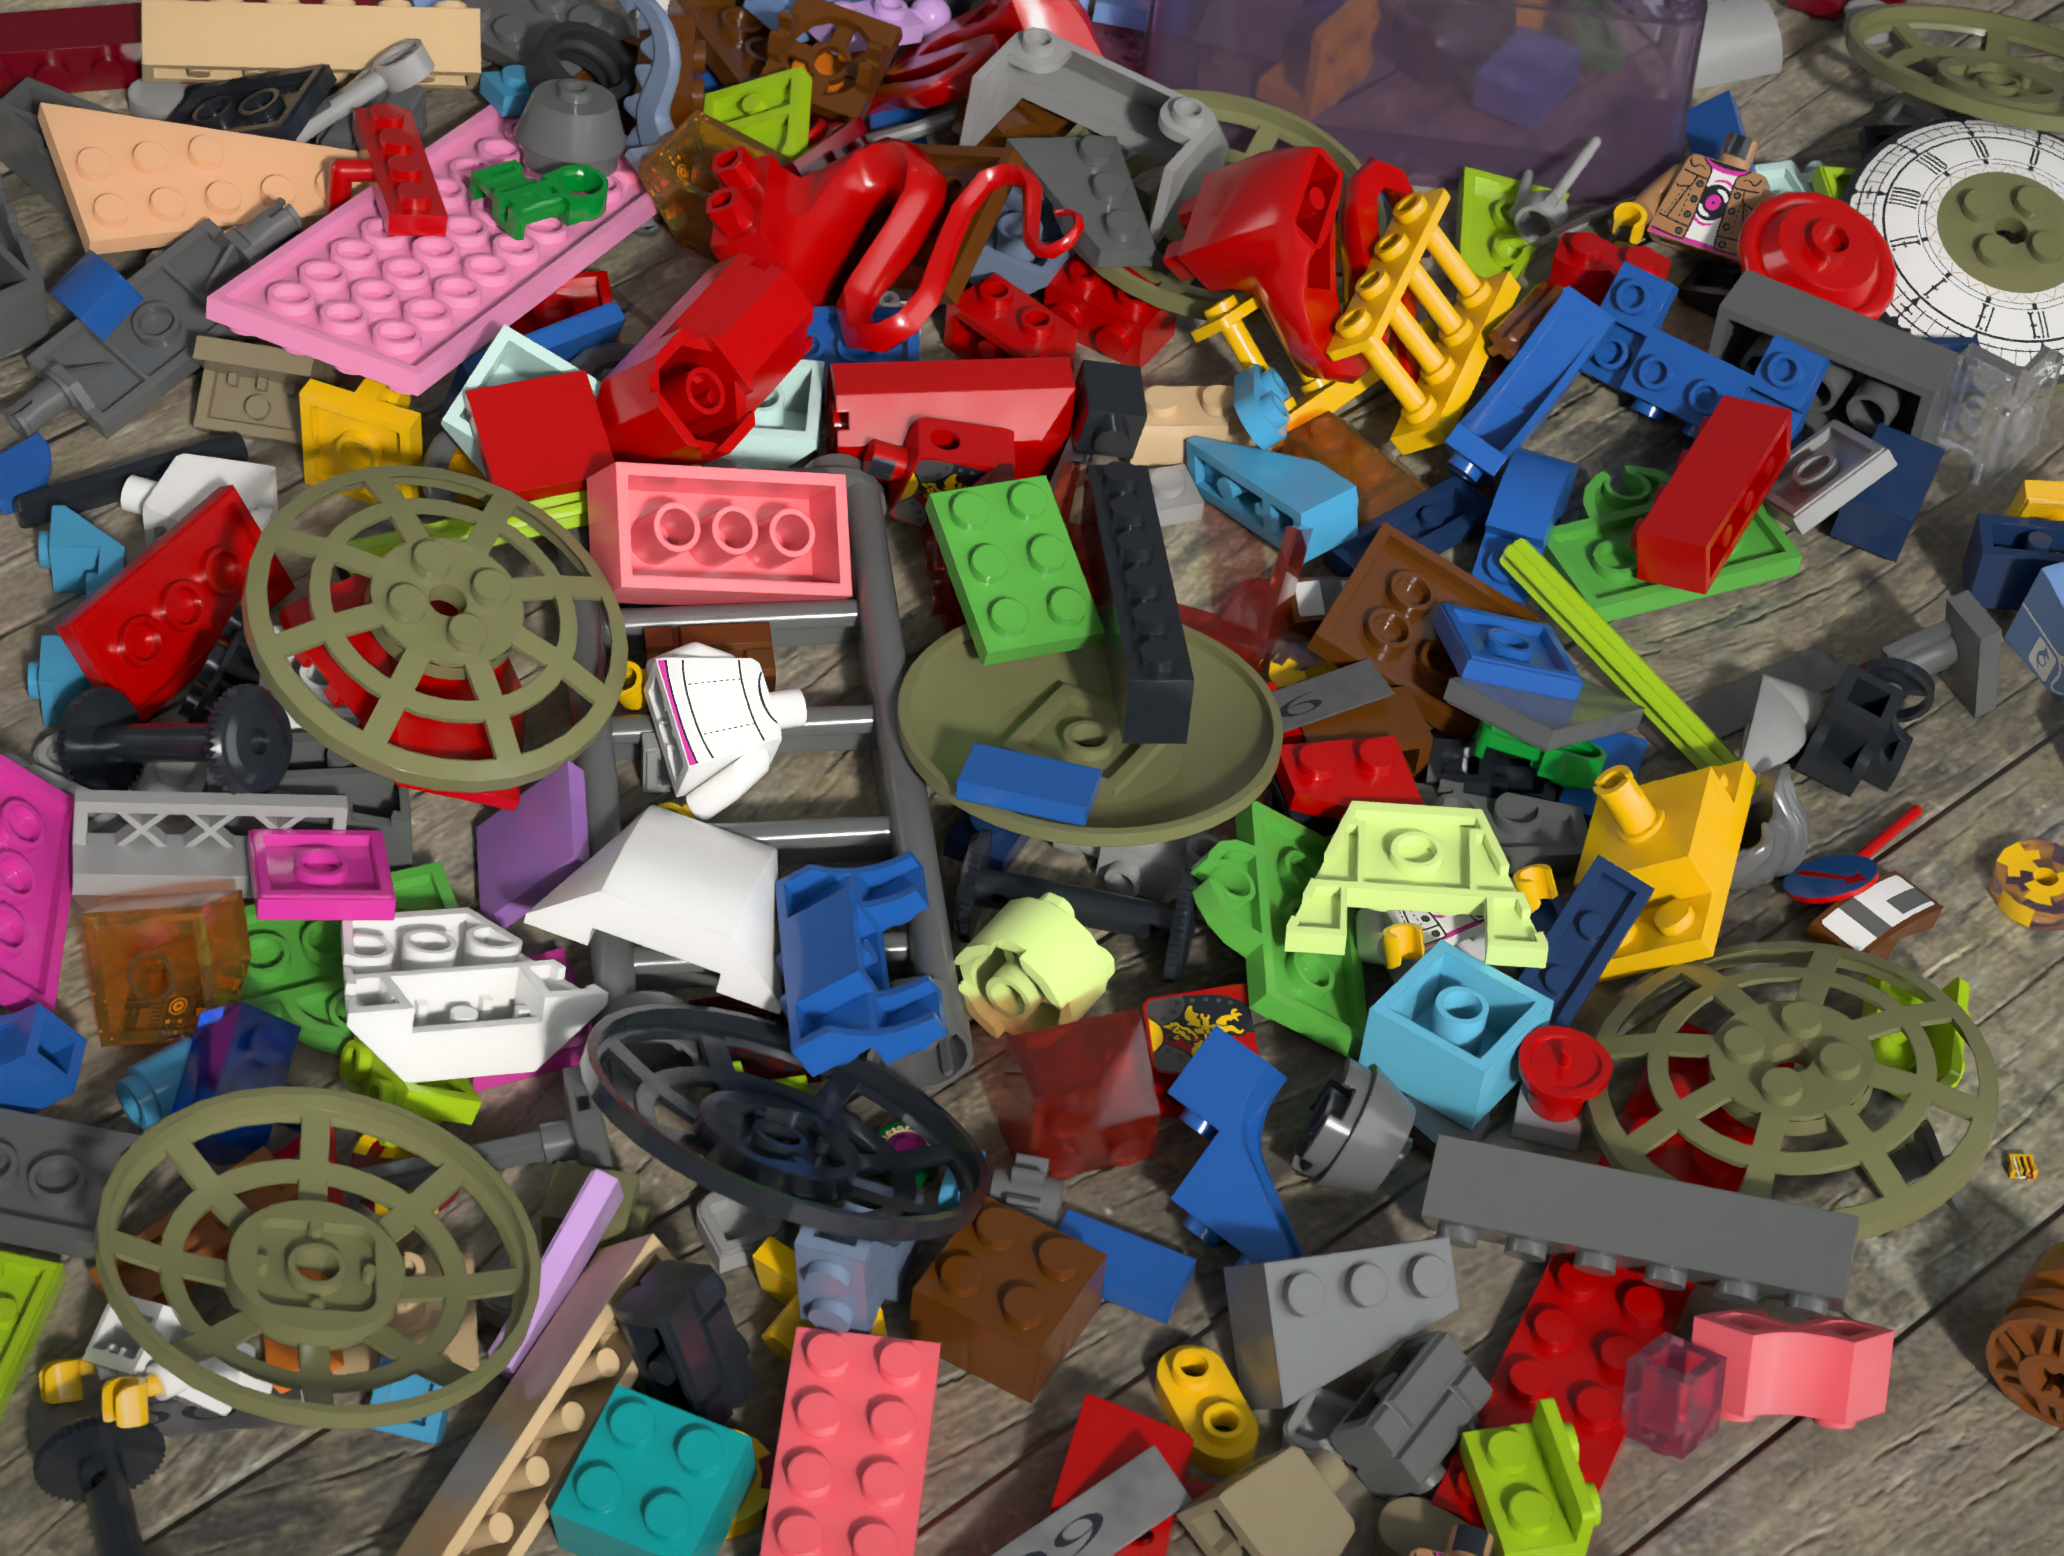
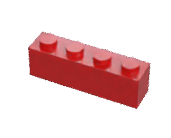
(1712, 494)

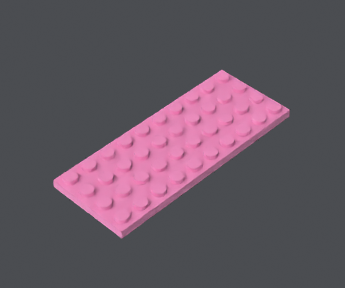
(422, 303)

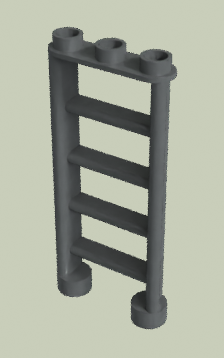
(905, 817)

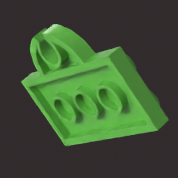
(1603, 570)
(1247, 902)
(300, 964)

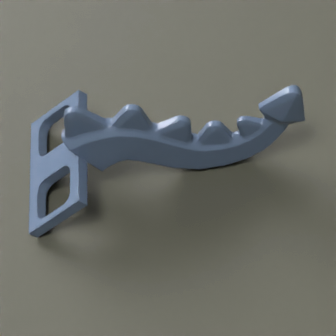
(657, 81)

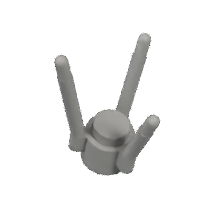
(1547, 208)

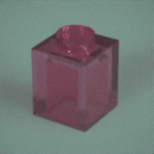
(1673, 1395)

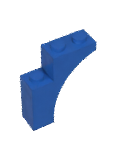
(1527, 390)

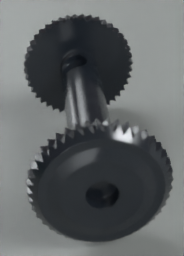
(243, 742)
(1093, 908)
(100, 1466)

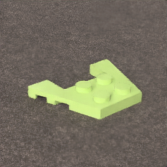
(1421, 863)

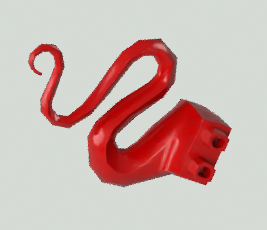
(947, 59)
(818, 219)
(1272, 233)

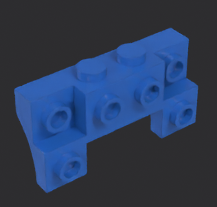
(1683, 380)
(838, 965)

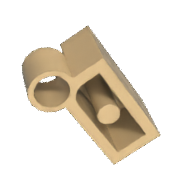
(1181, 413)

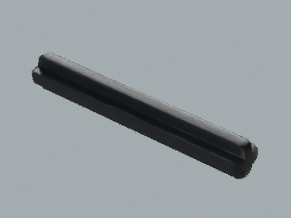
(107, 486)

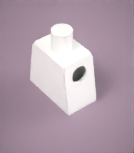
(190, 482)

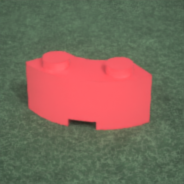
(1811, 1369)

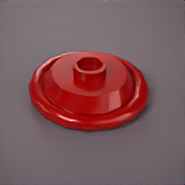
(1821, 250)

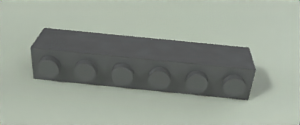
(1641, 1225)

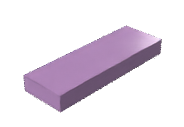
(568, 1256)

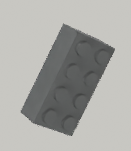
(1873, 370)

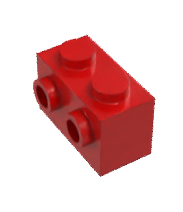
(1108, 316)
(1005, 322)

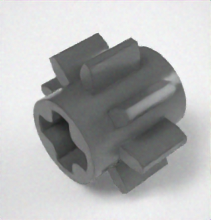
(1029, 1188)

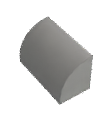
(1738, 43)

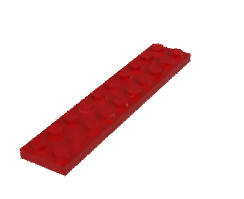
(1588, 1325)

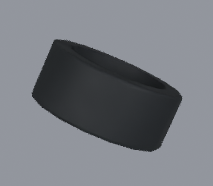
(588, 48)

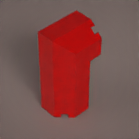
(706, 366)
(1009, 393)

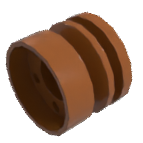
(2028, 1341)

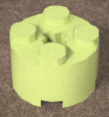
(1032, 968)

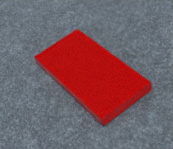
(170, 604)

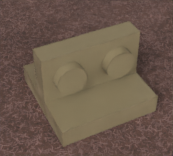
(253, 389)

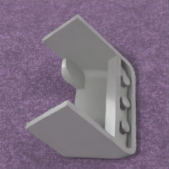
(1104, 100)

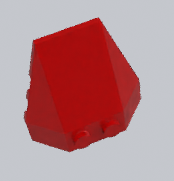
(411, 732)

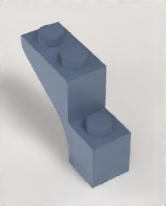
(849, 1276)

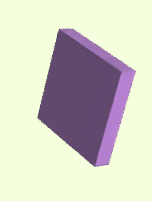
(533, 847)

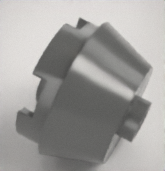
(570, 125)
(1355, 1130)

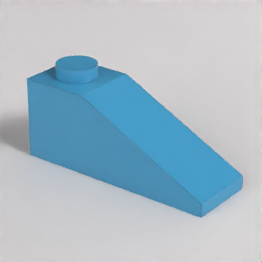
(1275, 492)

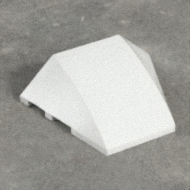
(681, 894)
(456, 996)

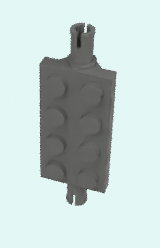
(156, 342)

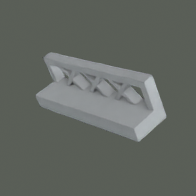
(204, 859)

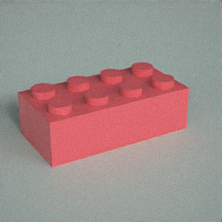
(719, 534)
(852, 1446)

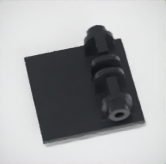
(224, 667)

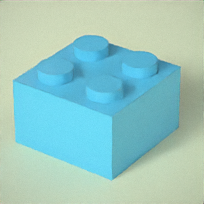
(1453, 1033)

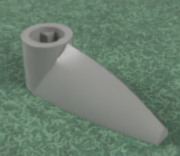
(1777, 722)

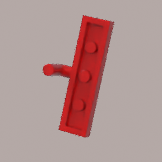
(396, 170)

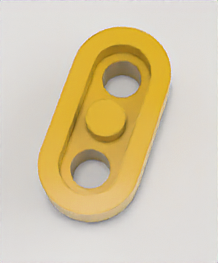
(1204, 1403)

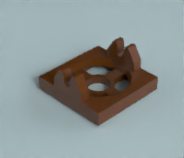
(882, 43)

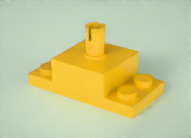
(1681, 842)

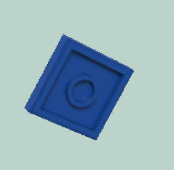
(1506, 651)

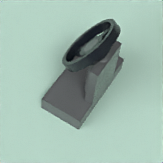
(1961, 646)

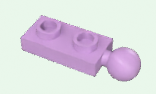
(916, 22)

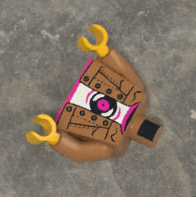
(1699, 203)

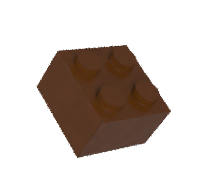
(1008, 1298)

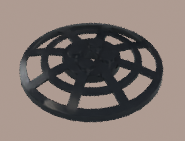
(777, 1143)

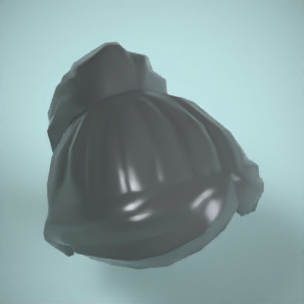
(1773, 832)

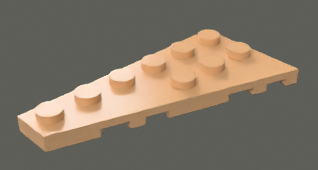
(157, 180)

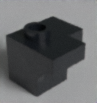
(1857, 735)

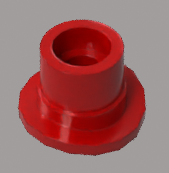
(1562, 1071)

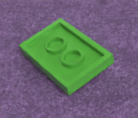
(1014, 570)

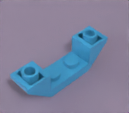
(80, 562)

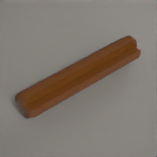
(1523, 320)

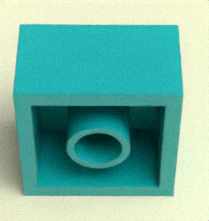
(653, 1482)

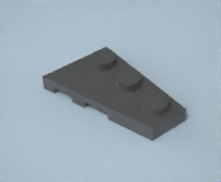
(1094, 181)
(1525, 826)

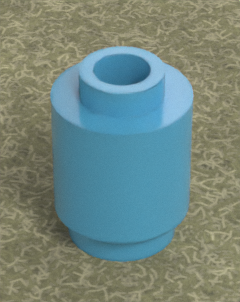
(152, 1084)

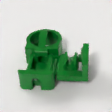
(529, 201)
(1567, 766)

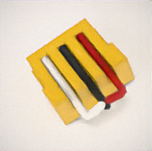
(2022, 1166)

